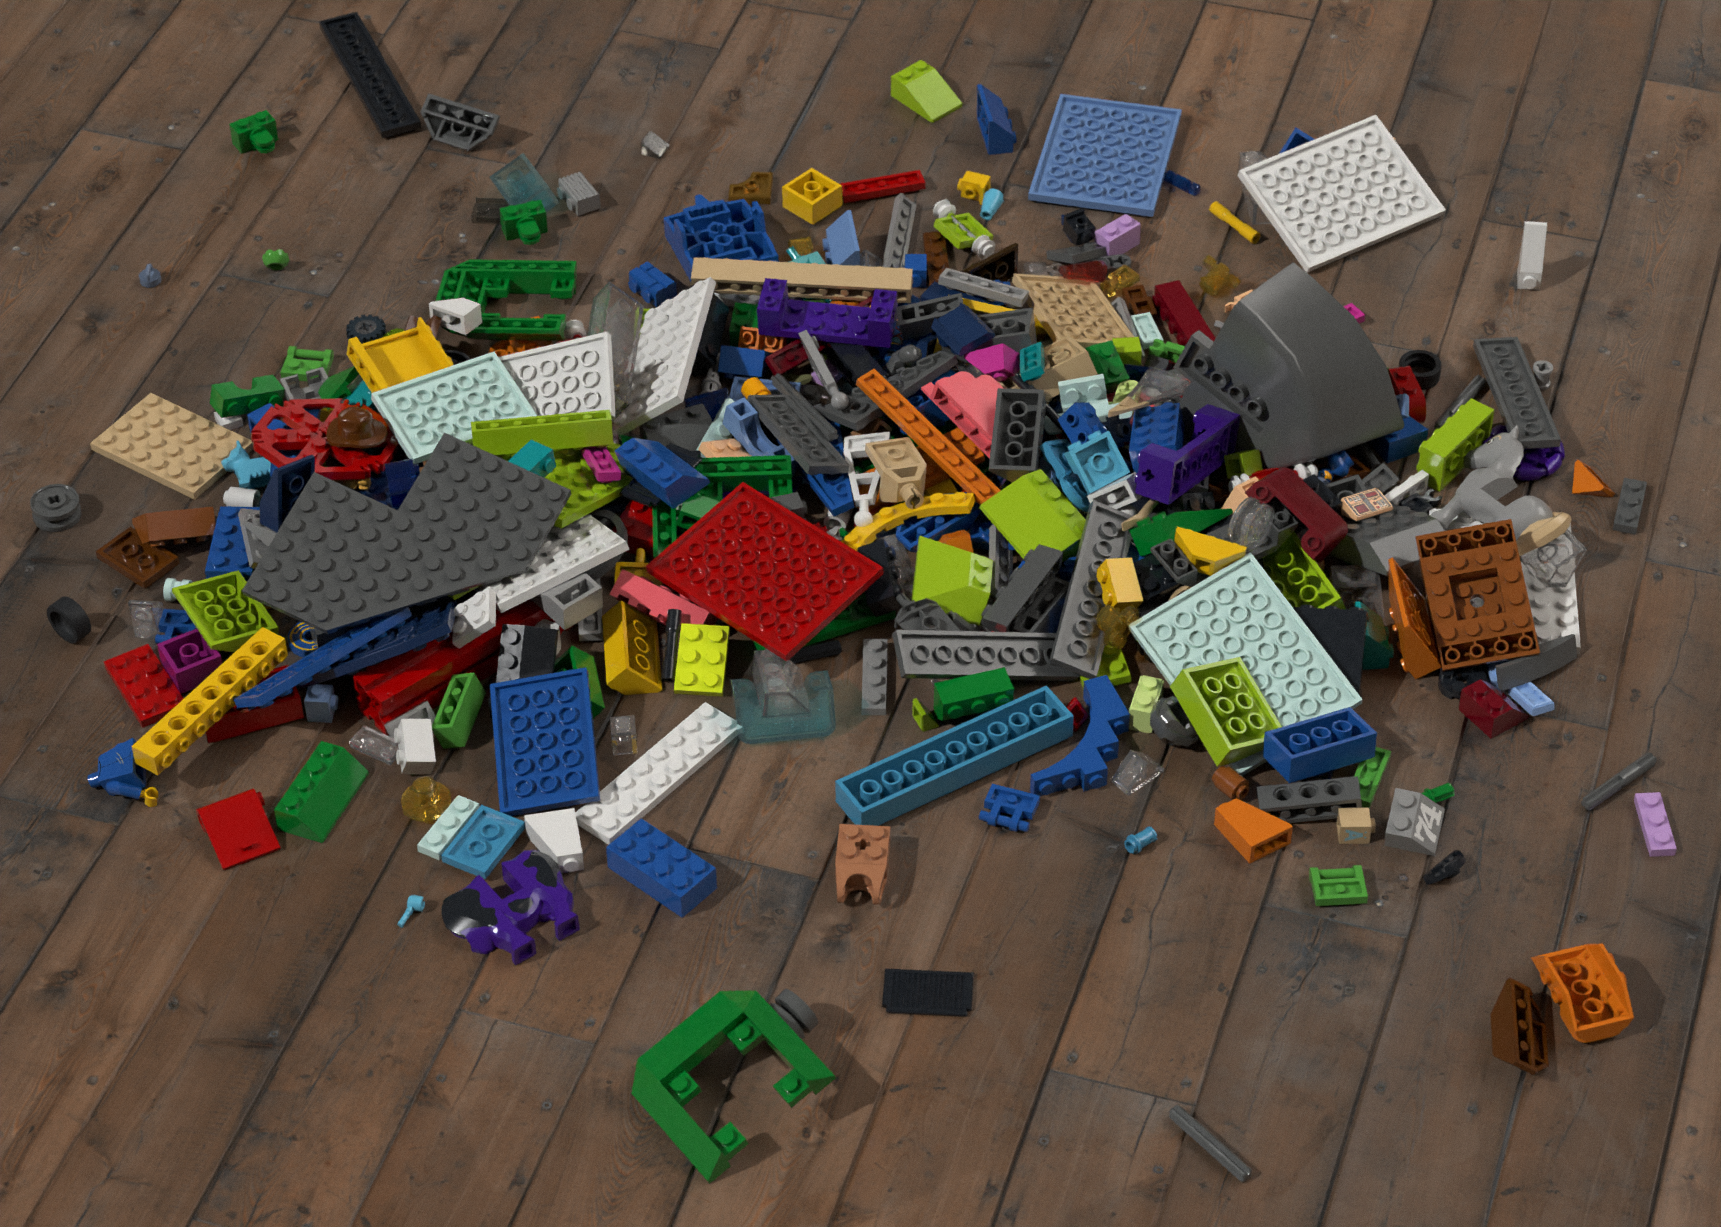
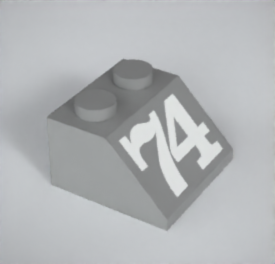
(1414, 822)

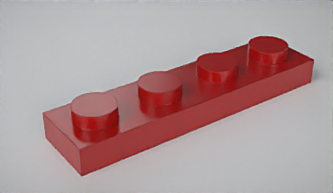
(882, 186)

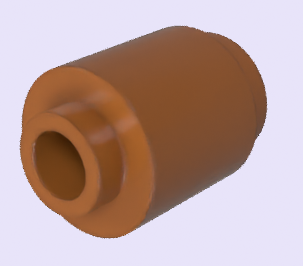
(1230, 782)

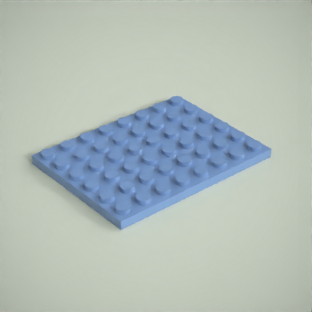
(1105, 155)

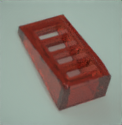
(1087, 271)

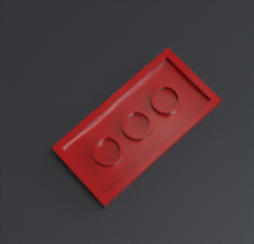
(143, 684)

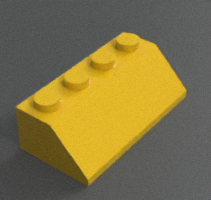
(631, 651)

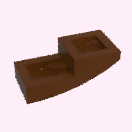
(1138, 301)

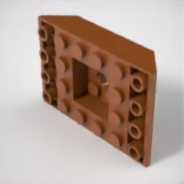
(1469, 565)

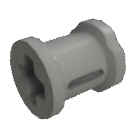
(1542, 371)

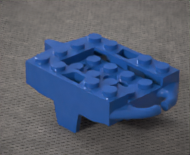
(719, 232)

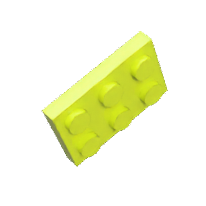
(701, 659)

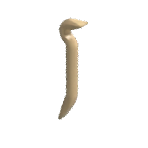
(1144, 512)

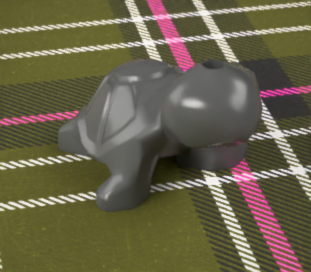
(905, 357)

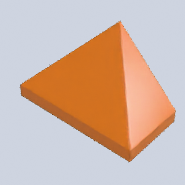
(1588, 482)

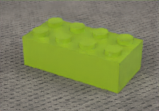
(1446, 448)

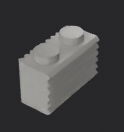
(578, 194)

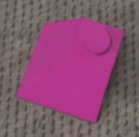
(996, 361)

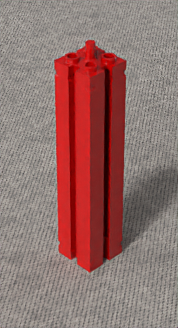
(424, 675)

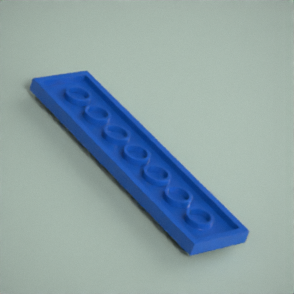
(320, 660)

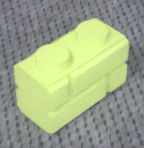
(1145, 697)

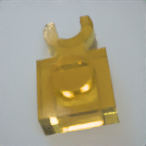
(1119, 279)

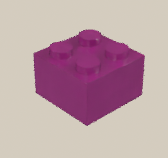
(188, 659)

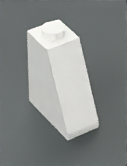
(558, 837)

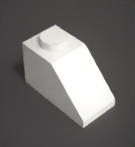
(457, 314)

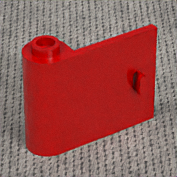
(238, 828)

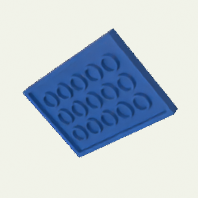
(544, 742)

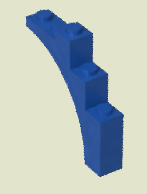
(1087, 761)

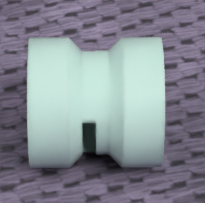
(171, 583)

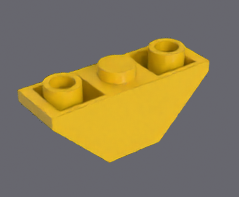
(1207, 552)

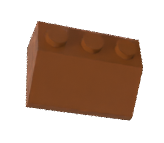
(175, 526)

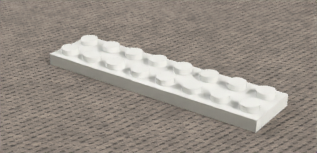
(657, 773)

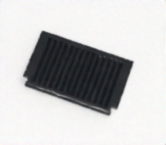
(642, 495)
(928, 992)

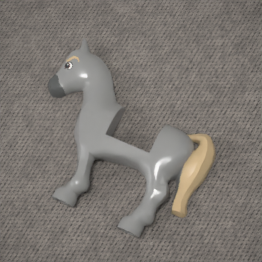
(1478, 495)

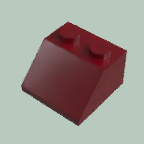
(1490, 708)

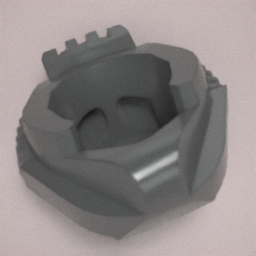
(1169, 728)

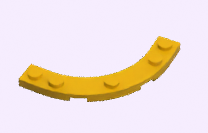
(894, 516)

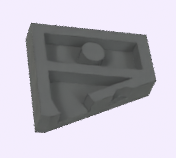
(1077, 253)

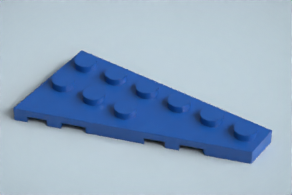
(832, 489)

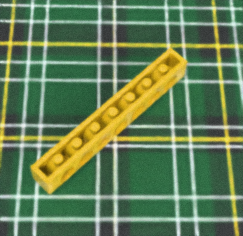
(209, 701)

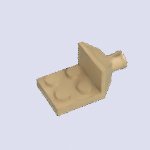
(900, 470)

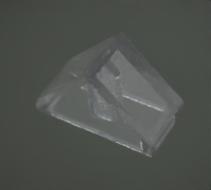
(1135, 772)

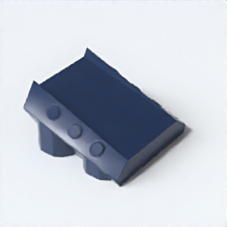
(961, 330)

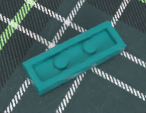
(1032, 362)

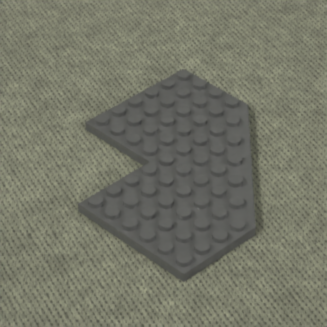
(358, 559)

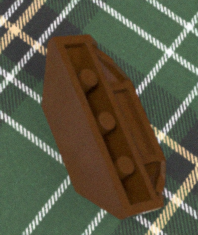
(1519, 1029)

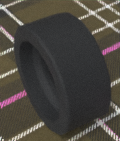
(1423, 359)
(68, 619)

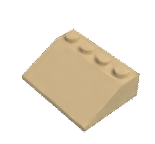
(1063, 362)

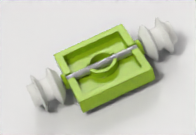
(962, 229)

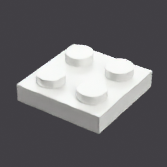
(474, 617)

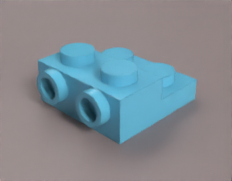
(1096, 461)

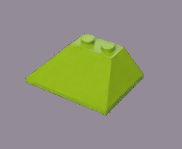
(952, 578)

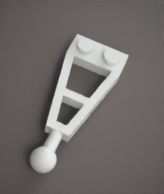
(855, 448)

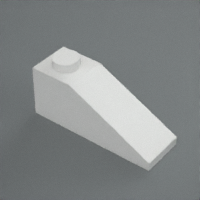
(1531, 255)

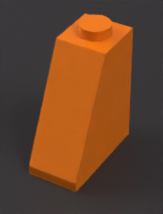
(1251, 829)

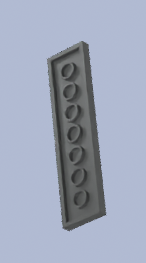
(1516, 391)
(1078, 638)
(964, 653)

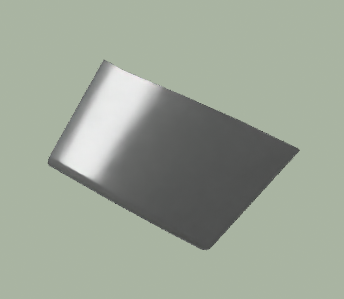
(1293, 373)

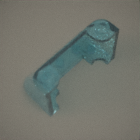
(756, 729)

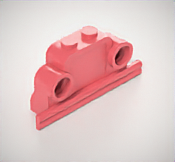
(968, 404)

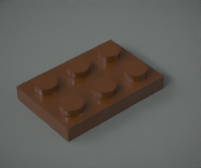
(137, 560)

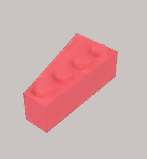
(656, 600)

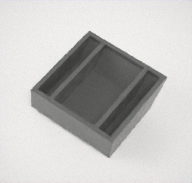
(1385, 536)

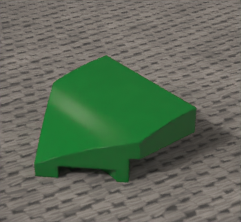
(336, 385)

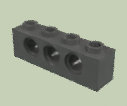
(1309, 799)

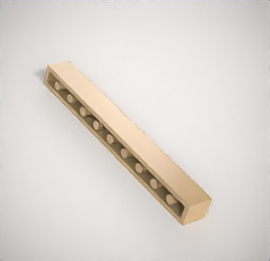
(804, 279)

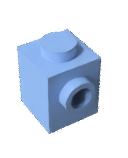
(320, 703)

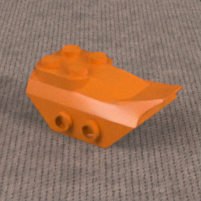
(1588, 990)

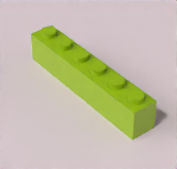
(554, 431)

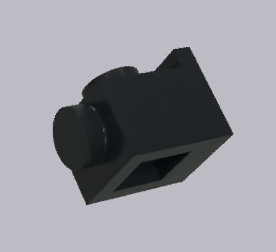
(1078, 227)

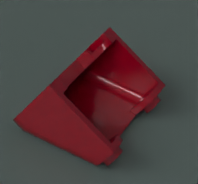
(1324, 524)

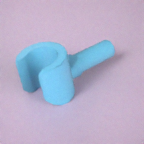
(414, 903)

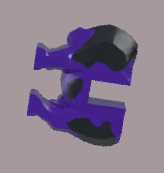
(494, 922)

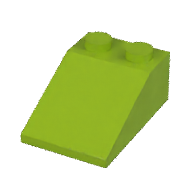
(924, 91)

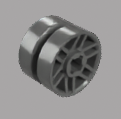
(795, 1012)

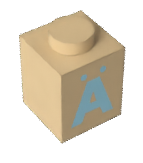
(1354, 825)

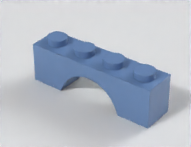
(744, 425)

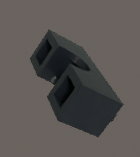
(883, 592)

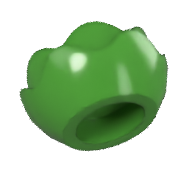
(275, 259)

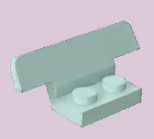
(1082, 390)

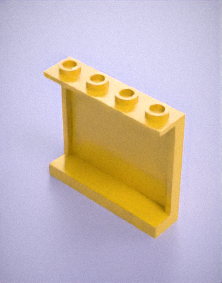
(398, 357)

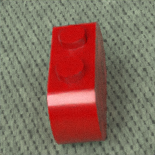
(1405, 382)

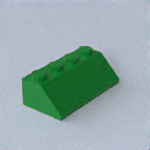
(320, 793)

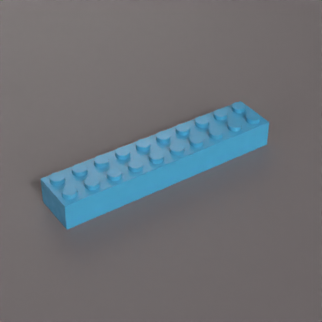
(954, 758)

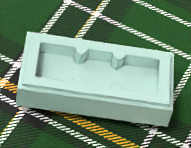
(1146, 329)

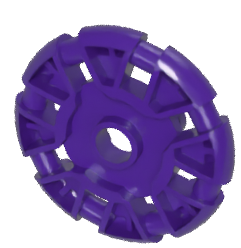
(1547, 459)

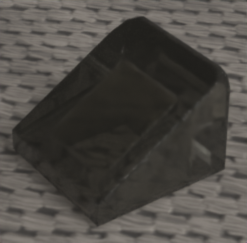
(653, 146)

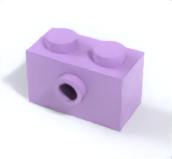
(1119, 235)

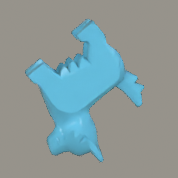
(250, 472)

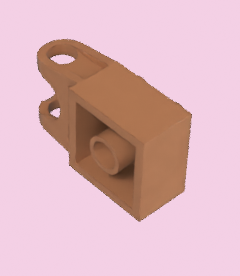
(862, 860)

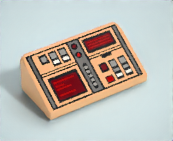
(1365, 504)

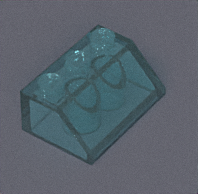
(522, 183)

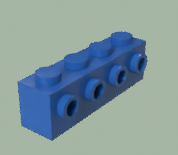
(1080, 422)

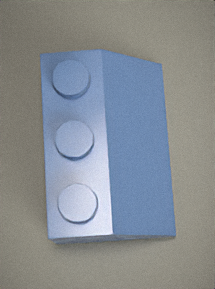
(842, 242)

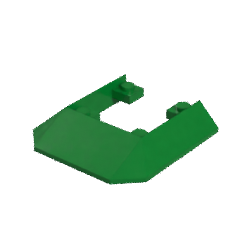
(498, 278)
(725, 474)
(665, 1086)

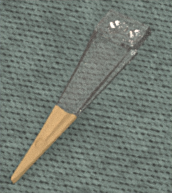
(1154, 387)

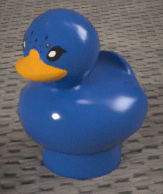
(1337, 464)

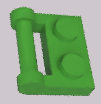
(299, 366)
(1338, 886)

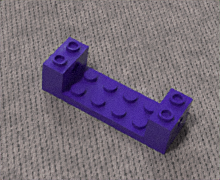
(827, 321)
(1170, 473)

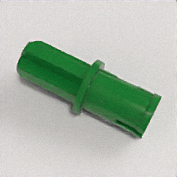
(1440, 793)

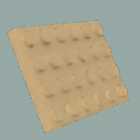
(1072, 309)
(170, 445)

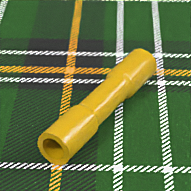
(1244, 229)

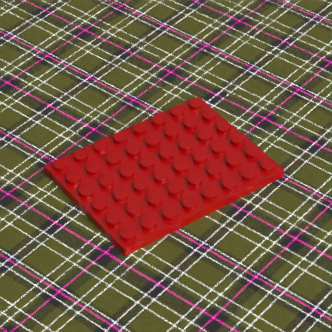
(764, 571)

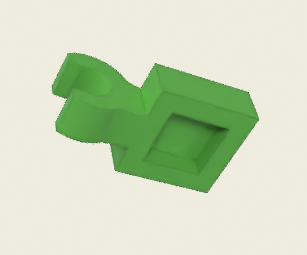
(1168, 351)

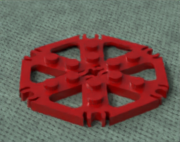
(310, 436)

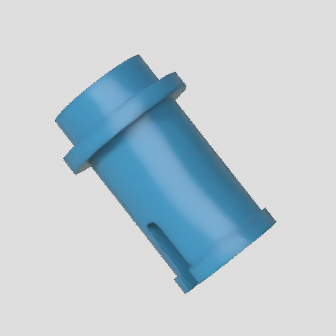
(1136, 842)

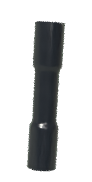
(672, 629)

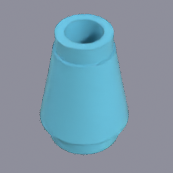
(991, 203)

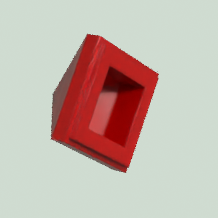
(1079, 713)

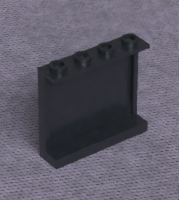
(1341, 635)

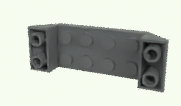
(1185, 572)

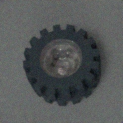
(366, 328)

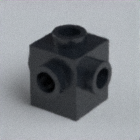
(1119, 429)

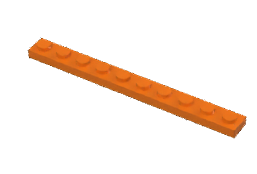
(927, 436)

